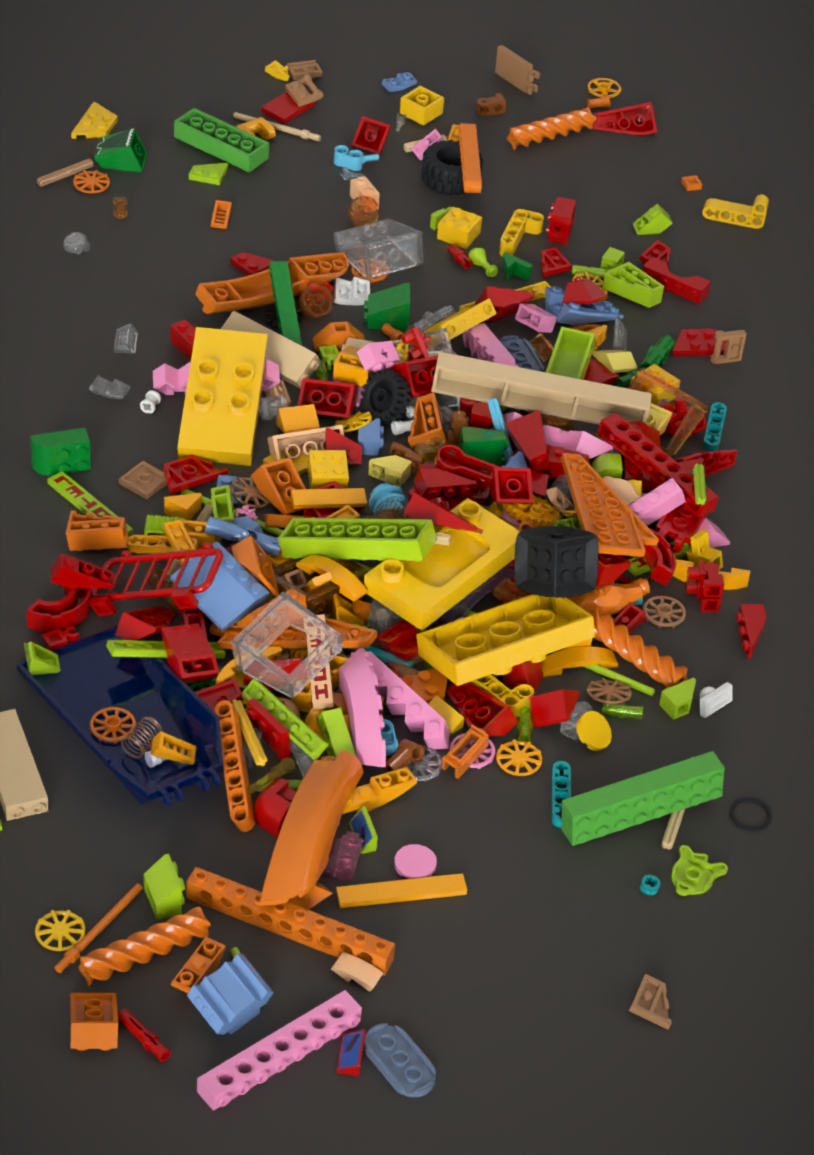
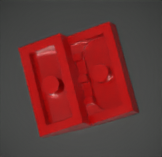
(599, 373)
(400, 640)

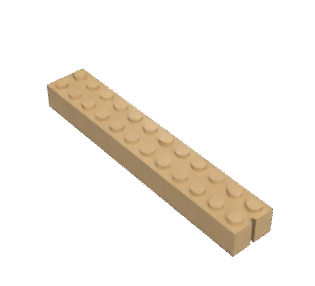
(537, 390)

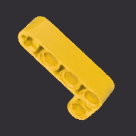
(715, 210)
(520, 222)
(514, 698)

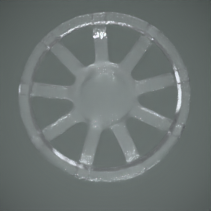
(424, 765)

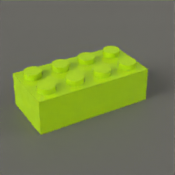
(571, 353)

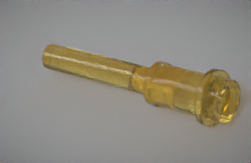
(285, 766)

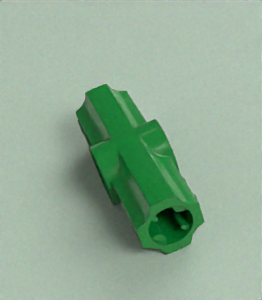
(658, 353)

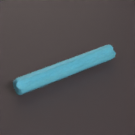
(499, 424)

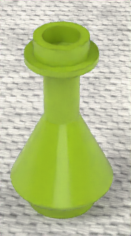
(478, 258)

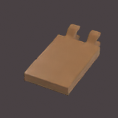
(516, 70)

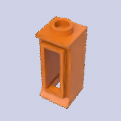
(471, 755)

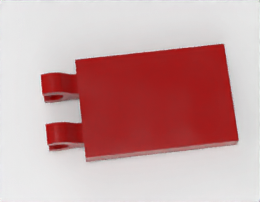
(284, 108)
(680, 525)

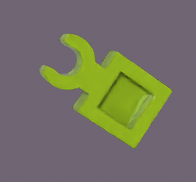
(437, 216)
(329, 354)

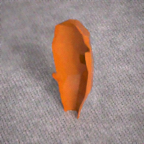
(609, 598)

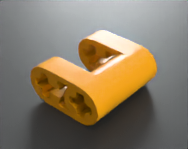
(258, 126)

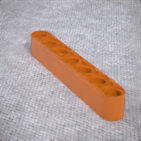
(470, 158)
(235, 773)

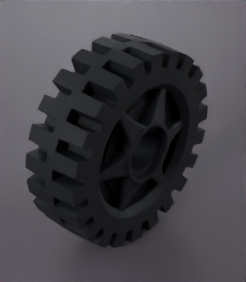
(386, 396)

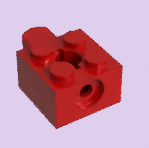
(561, 220)

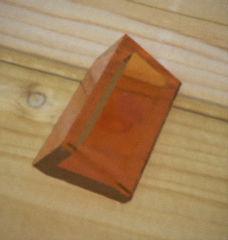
(542, 347)
(401, 670)

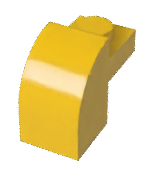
(702, 551)

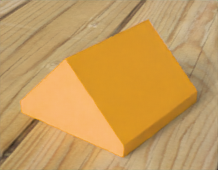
(297, 419)

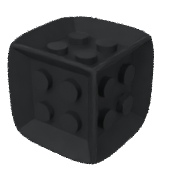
(556, 561)

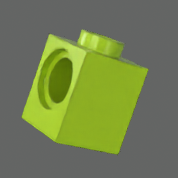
(612, 259)

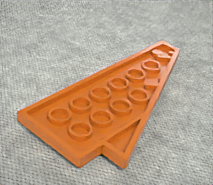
(604, 512)
(352, 636)

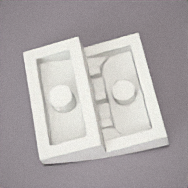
(351, 292)

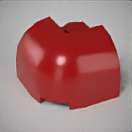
(273, 806)

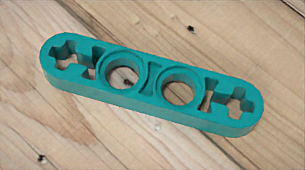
(714, 426)
(558, 793)

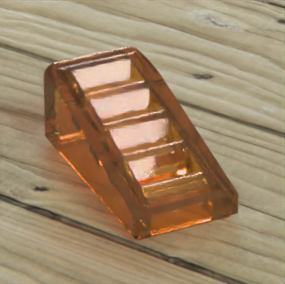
(508, 591)

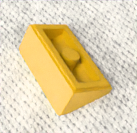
(453, 719)

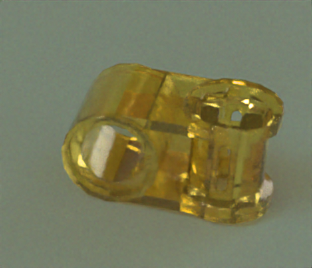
(428, 449)

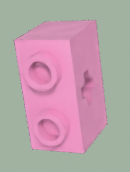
(536, 318)
(378, 356)

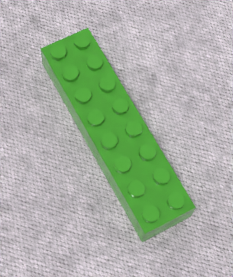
(642, 798)

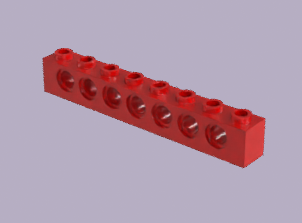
(653, 461)

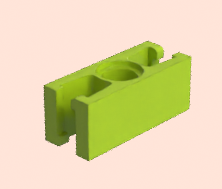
(335, 732)

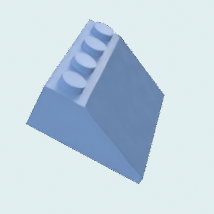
(231, 593)

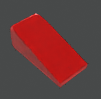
(630, 616)

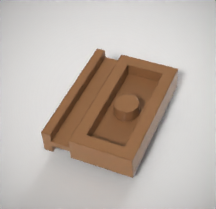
(300, 69)

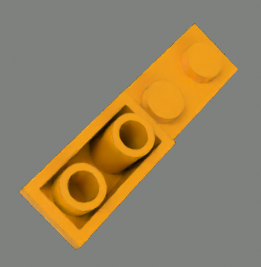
(381, 790)

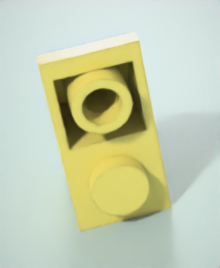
(390, 469)

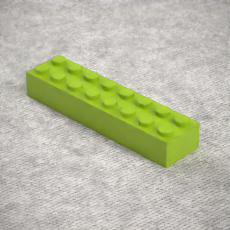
(358, 538)

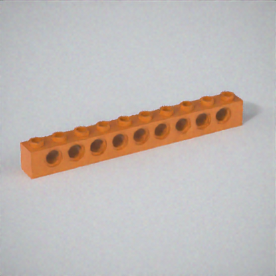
(288, 920)

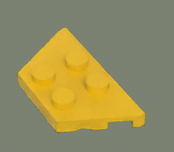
(95, 122)

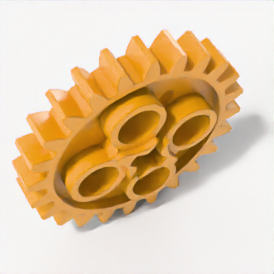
(538, 513)

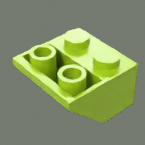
(164, 888)

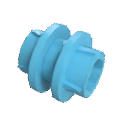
(385, 492)

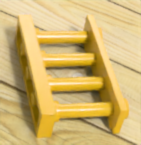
(465, 319)

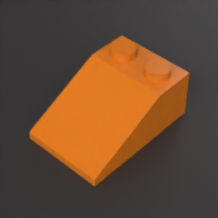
(276, 481)
(257, 563)
(93, 1021)

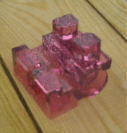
(343, 857)

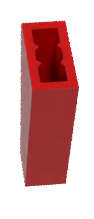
(530, 439)

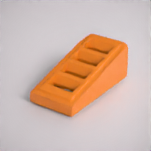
(219, 206)

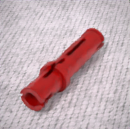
(149, 1040)

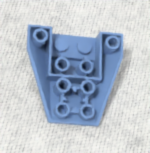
(578, 314)

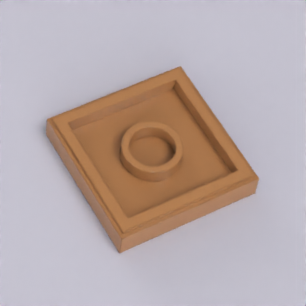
(143, 480)

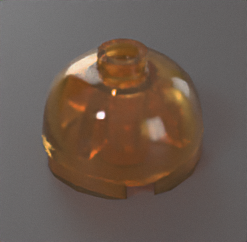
(316, 301)

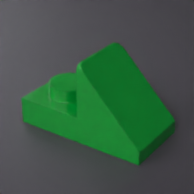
(514, 266)

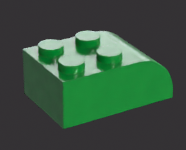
(60, 452)

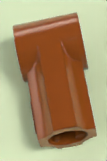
(406, 753)

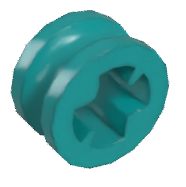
(647, 889)

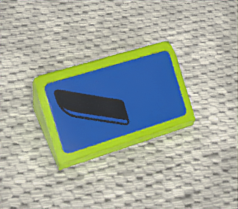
(362, 824)

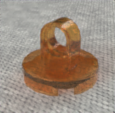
(363, 211)

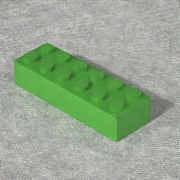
(221, 140)

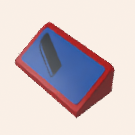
(351, 1053)

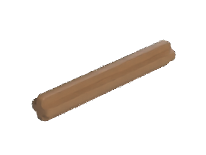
(64, 172)

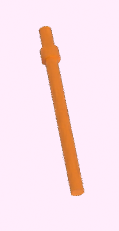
(73, 953)

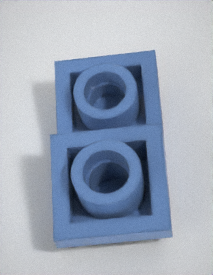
(401, 82)

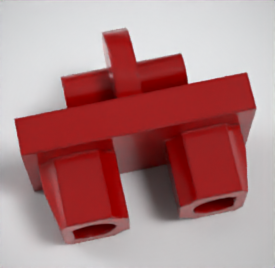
(418, 341)

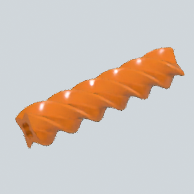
(550, 127)
(633, 650)
(143, 944)

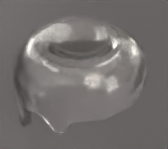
(76, 243)

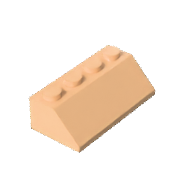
(299, 442)

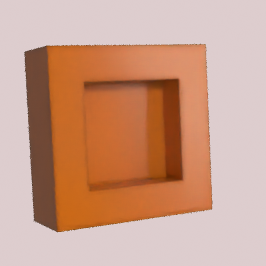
(691, 183)

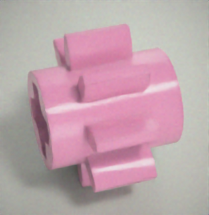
(249, 513)

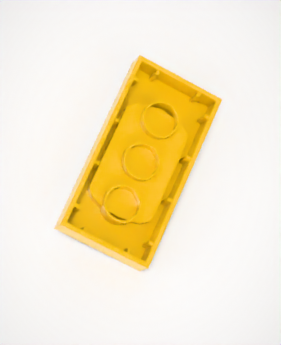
(448, 573)

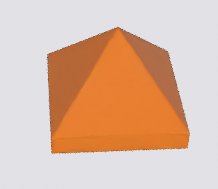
(362, 609)

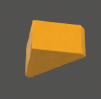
(183, 505)

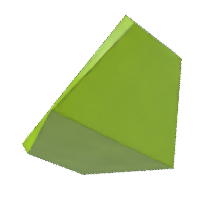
(41, 660)

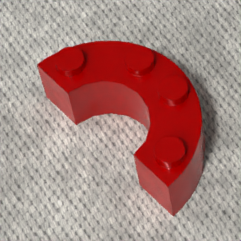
(660, 560)
(67, 612)

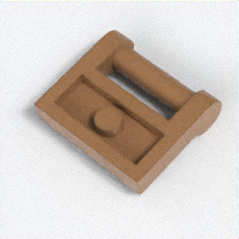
(300, 94)
(733, 348)

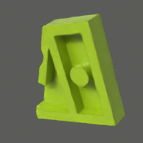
(209, 173)

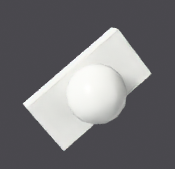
(714, 699)

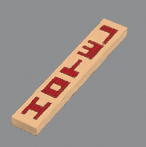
(321, 684)

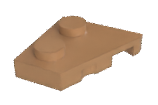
(651, 1002)

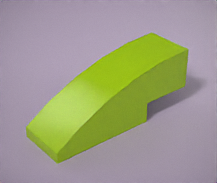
(222, 503)

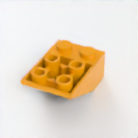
(349, 367)

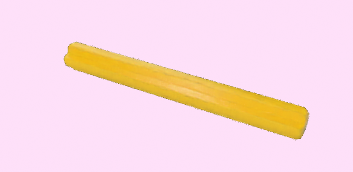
(250, 734)

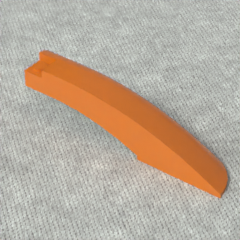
(257, 290)
(310, 827)

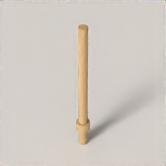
(305, 134)

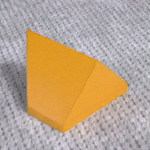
(344, 611)

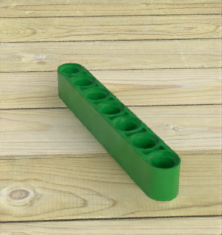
(284, 301)

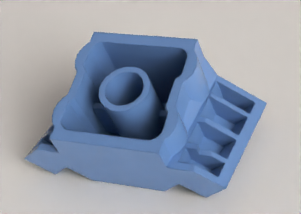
(231, 995)

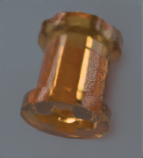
(120, 207)

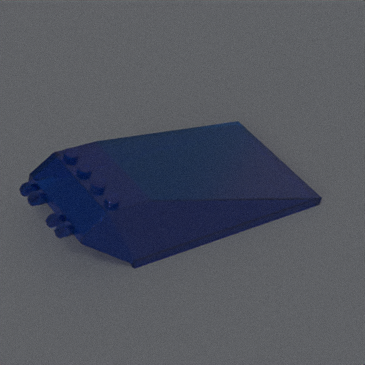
(145, 688)

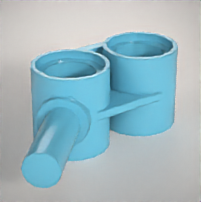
(352, 160)

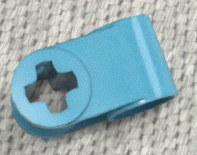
(389, 736)

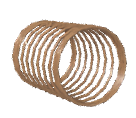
(136, 741)

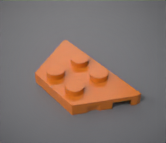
(427, 684)

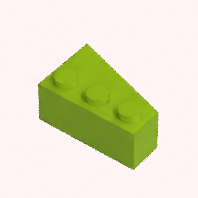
(633, 284)

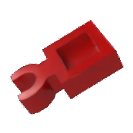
(58, 638)

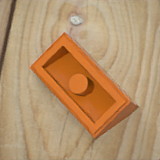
(274, 520)

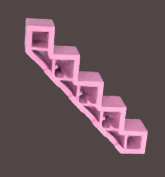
(486, 346)
(171, 380)
(403, 700)

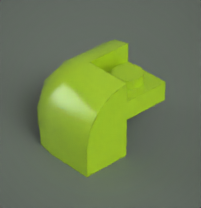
(608, 465)

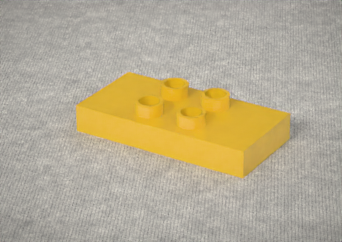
(223, 396)
(504, 637)

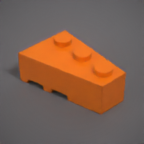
(427, 421)
(97, 533)

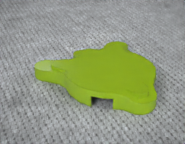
(693, 873)

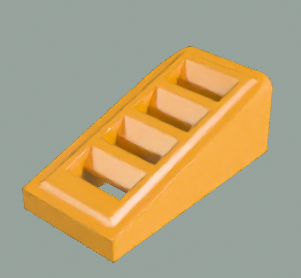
(161, 749)

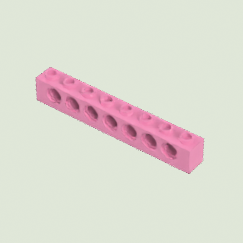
(279, 1050)

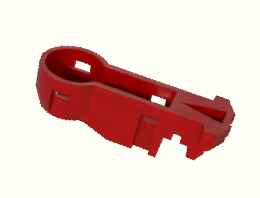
(464, 466)

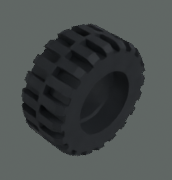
(438, 168)

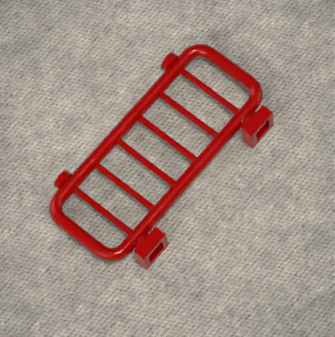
(182, 596)

